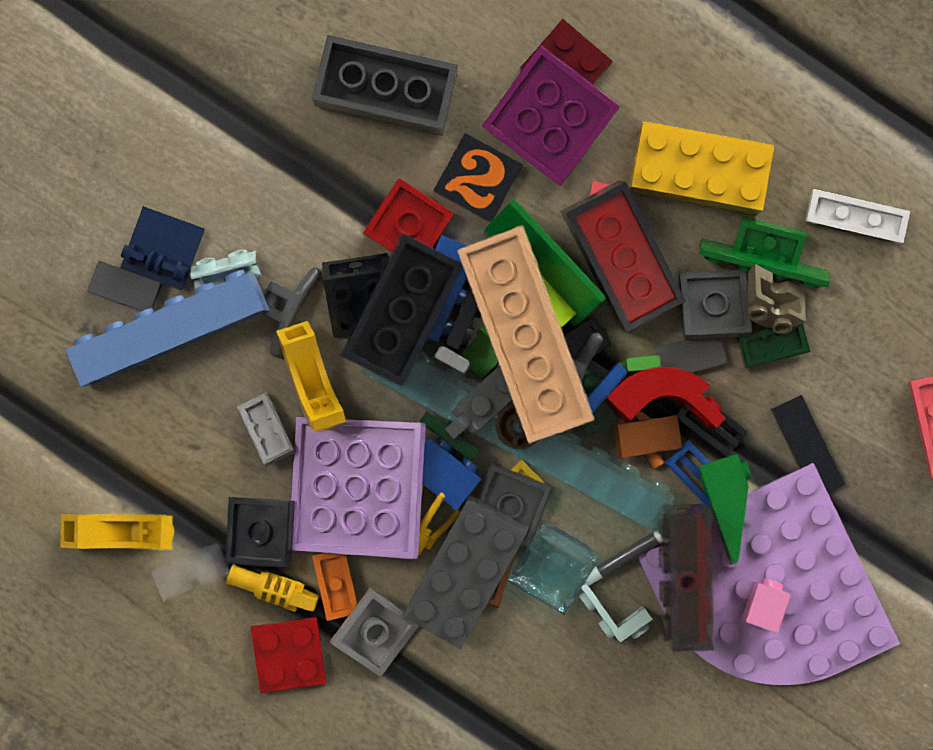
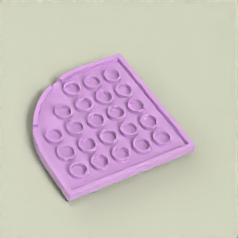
(832, 608)

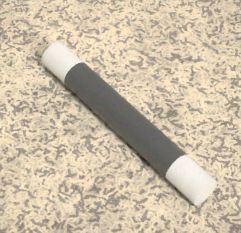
(624, 557)

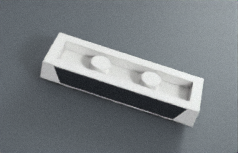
(857, 216)

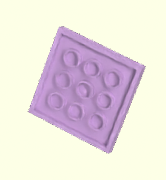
(358, 488)

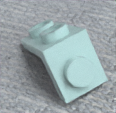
(632, 625)

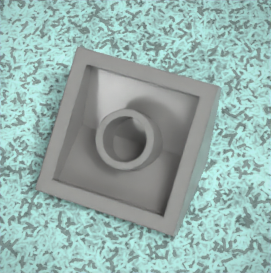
(374, 632)

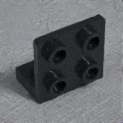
(348, 289)

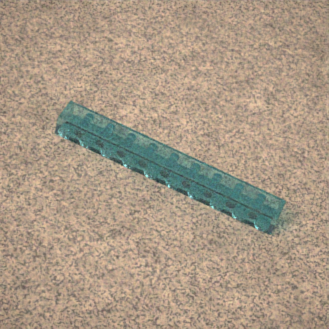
(555, 455)

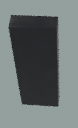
(806, 441)

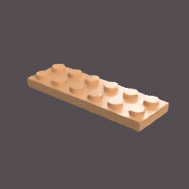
(525, 334)

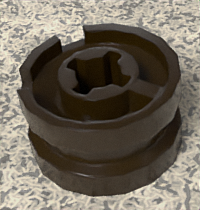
(506, 432)

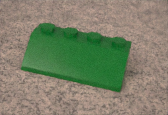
(552, 262)

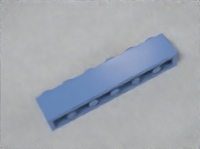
(167, 329)

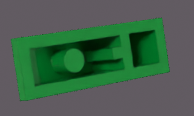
(727, 494)

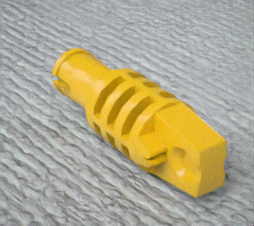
(273, 588)

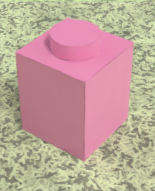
(766, 605)

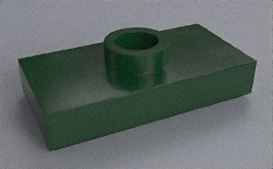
(769, 346)
(458, 443)

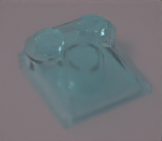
(553, 567)

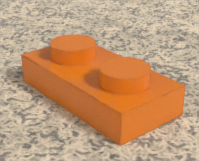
(335, 584)

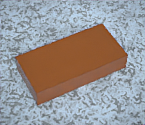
(647, 436)

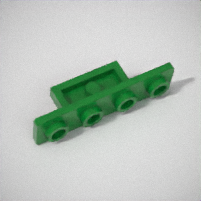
(769, 247)

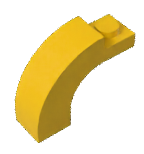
(310, 377)
(116, 531)

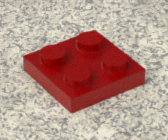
(409, 213)
(288, 654)

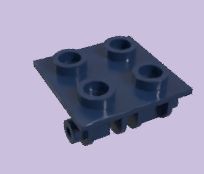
(162, 248)

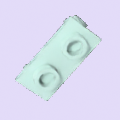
(214, 271)

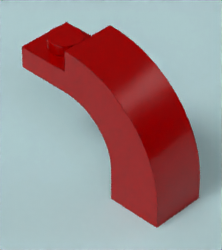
(664, 382)

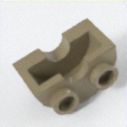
(773, 303)

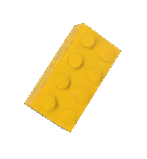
(701, 168)

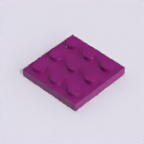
(551, 115)

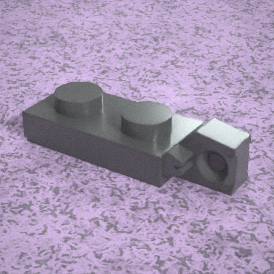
(480, 404)

